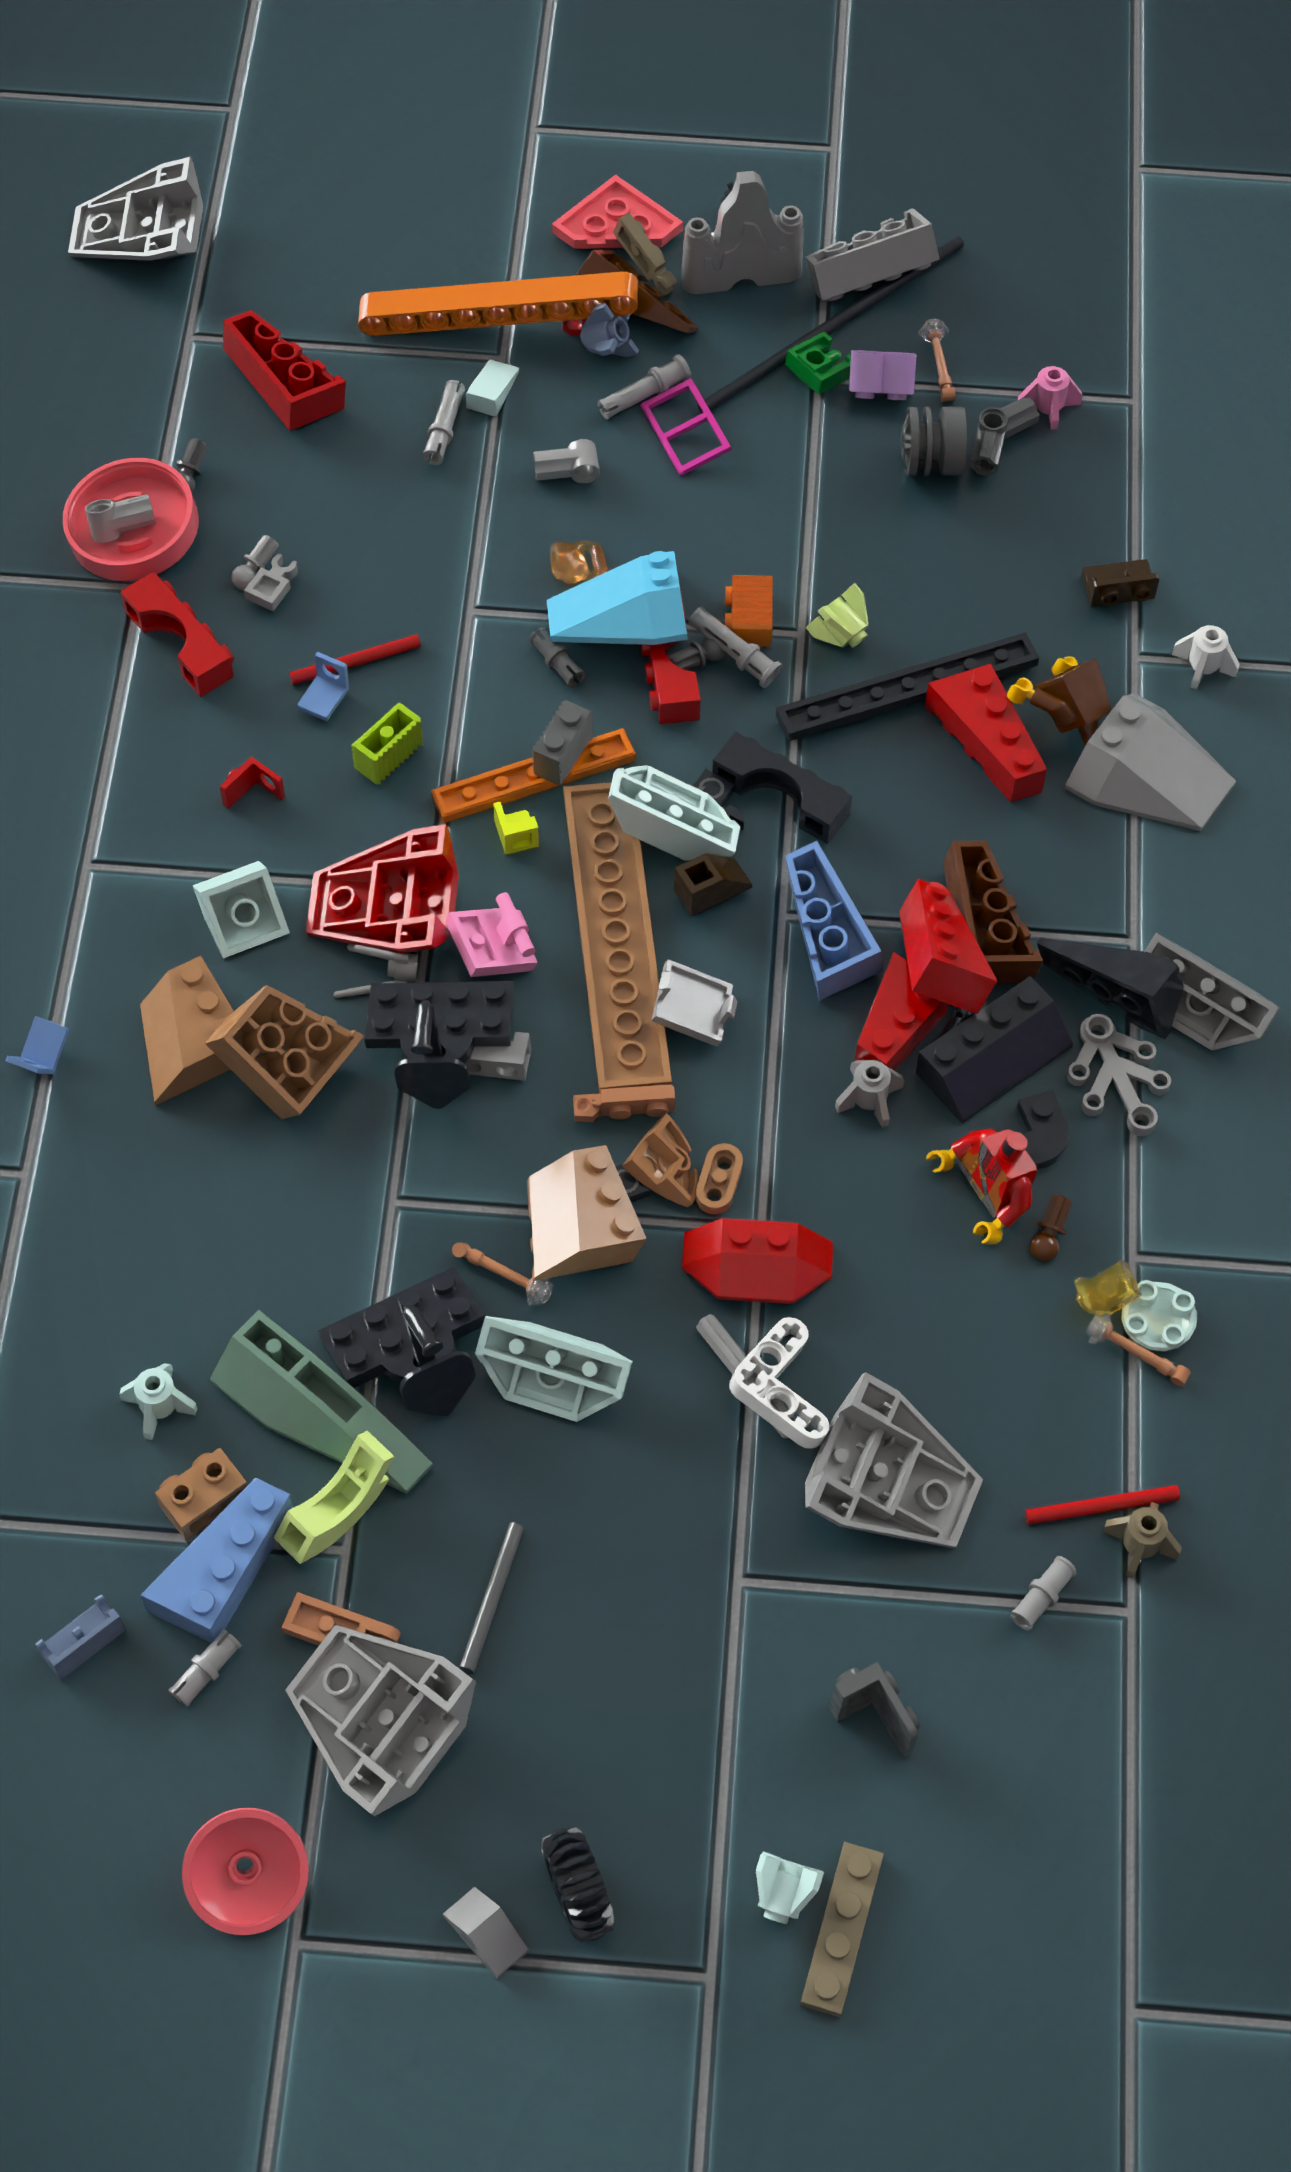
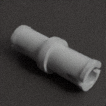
(1043, 1593)
(205, 1667)

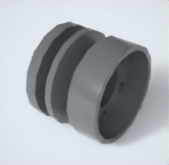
(935, 441)

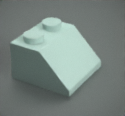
(241, 909)

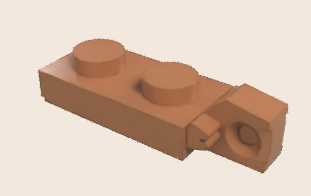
(623, 1102)

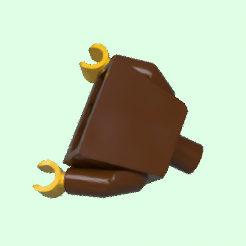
(1071, 697)

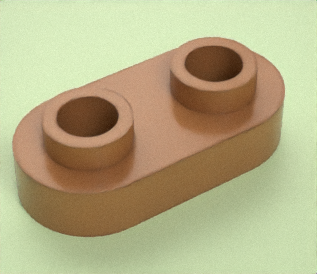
(719, 1181)

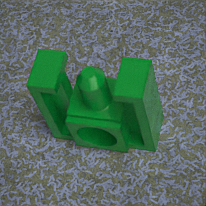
(815, 367)

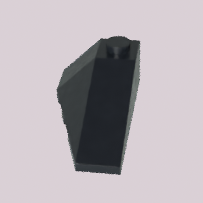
(1131, 979)

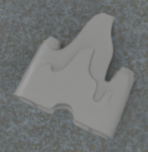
(745, 243)

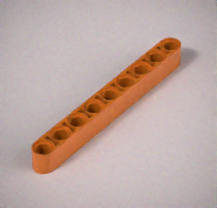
(496, 303)

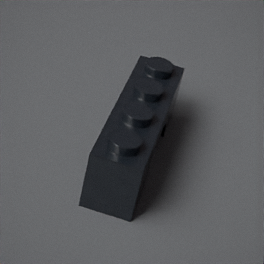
(752, 766)

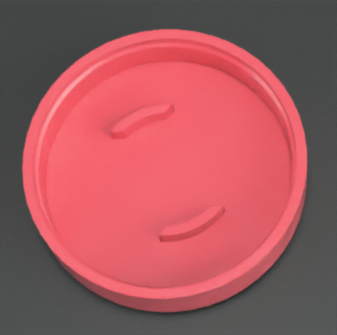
(140, 549)

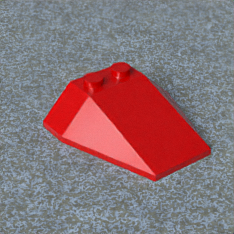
(389, 894)

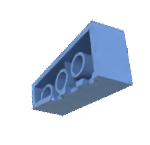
(832, 928)

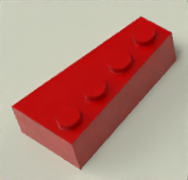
(280, 372)

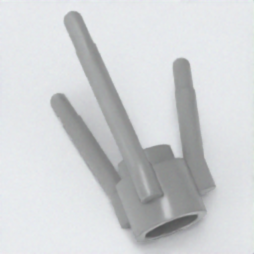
(400, 966)

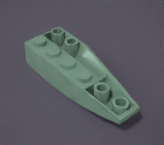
(307, 1400)

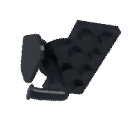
(436, 1022)
(410, 1333)

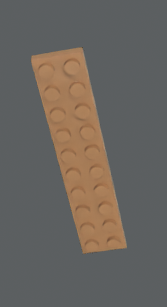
(615, 943)

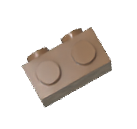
(200, 1493)

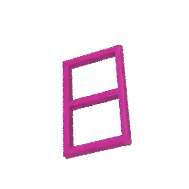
(690, 424)

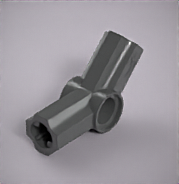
(995, 427)

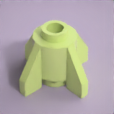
(843, 621)

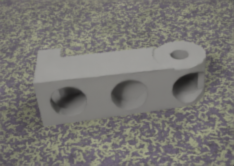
(502, 1061)

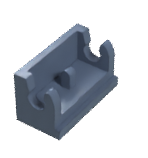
(81, 1638)

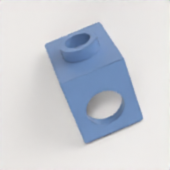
(326, 689)
(42, 1047)

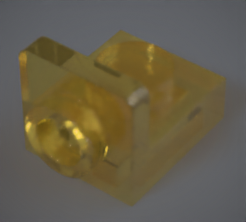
(1107, 1290)

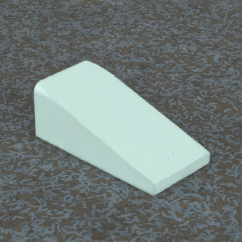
(491, 387)

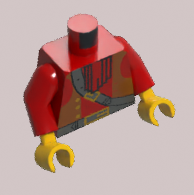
(997, 1172)

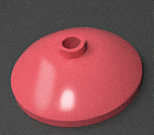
(248, 1899)

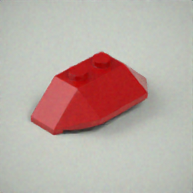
(757, 1260)

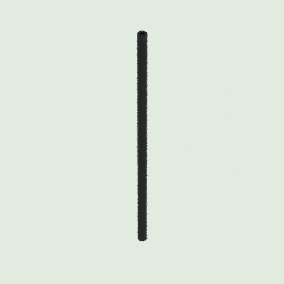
(828, 326)

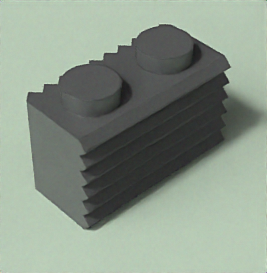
(562, 742)

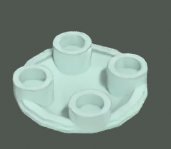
(1160, 1317)

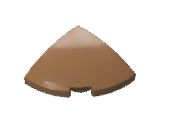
(663, 1163)

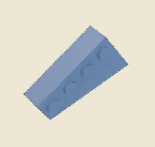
(219, 1566)

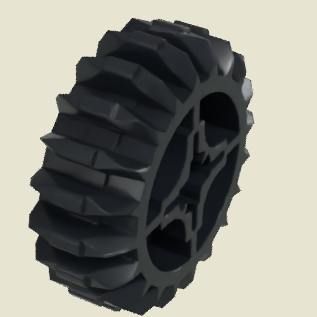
(577, 1884)

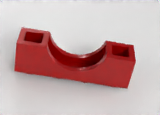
(155, 607)
(675, 689)

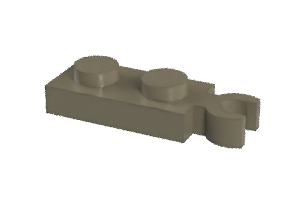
(644, 254)

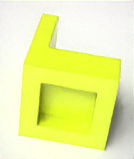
(516, 830)

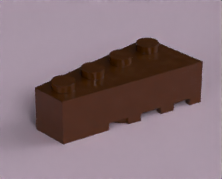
(989, 911)

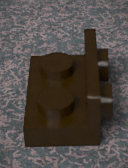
(1119, 582)

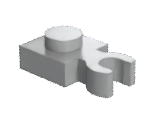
(271, 586)

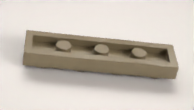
(842, 1929)

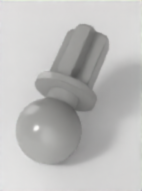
(258, 558)

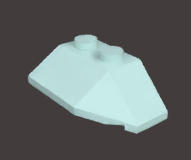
(671, 814)
(551, 1368)

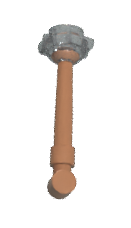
(933, 331)
(536, 1291)
(1102, 1329)

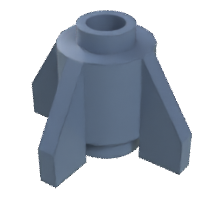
(607, 333)

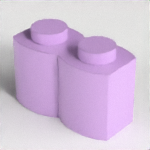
(882, 373)

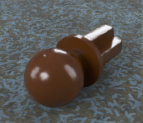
(1044, 1245)

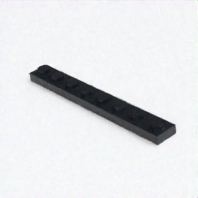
(899, 687)

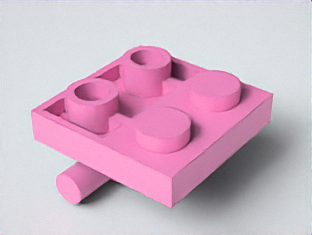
(493, 939)

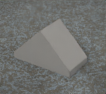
(486, 1931)

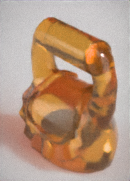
(570, 564)

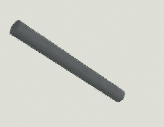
(491, 1598)

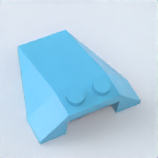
(623, 606)

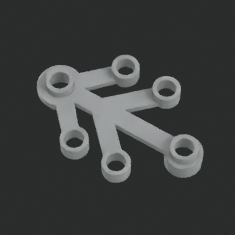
(1119, 1071)

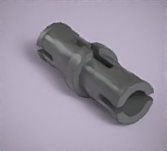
(557, 657)

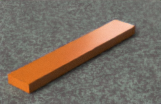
(519, 781)

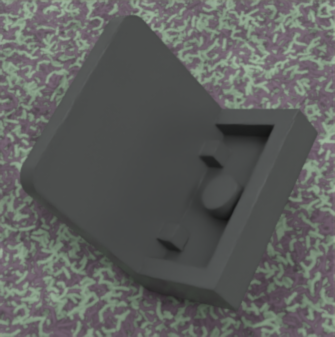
(873, 1686)

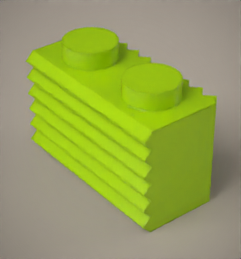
(387, 743)

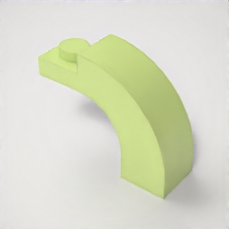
(340, 1504)

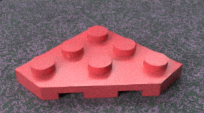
(595, 217)

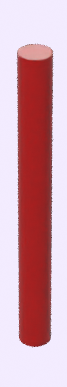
(360, 658)
(1102, 1504)

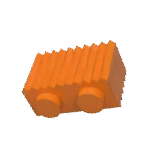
(750, 608)

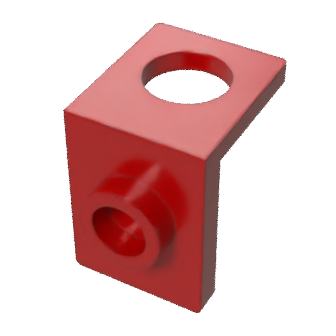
(245, 777)

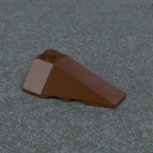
(649, 304)

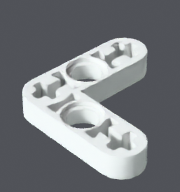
(767, 1387)

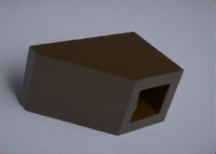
(708, 882)

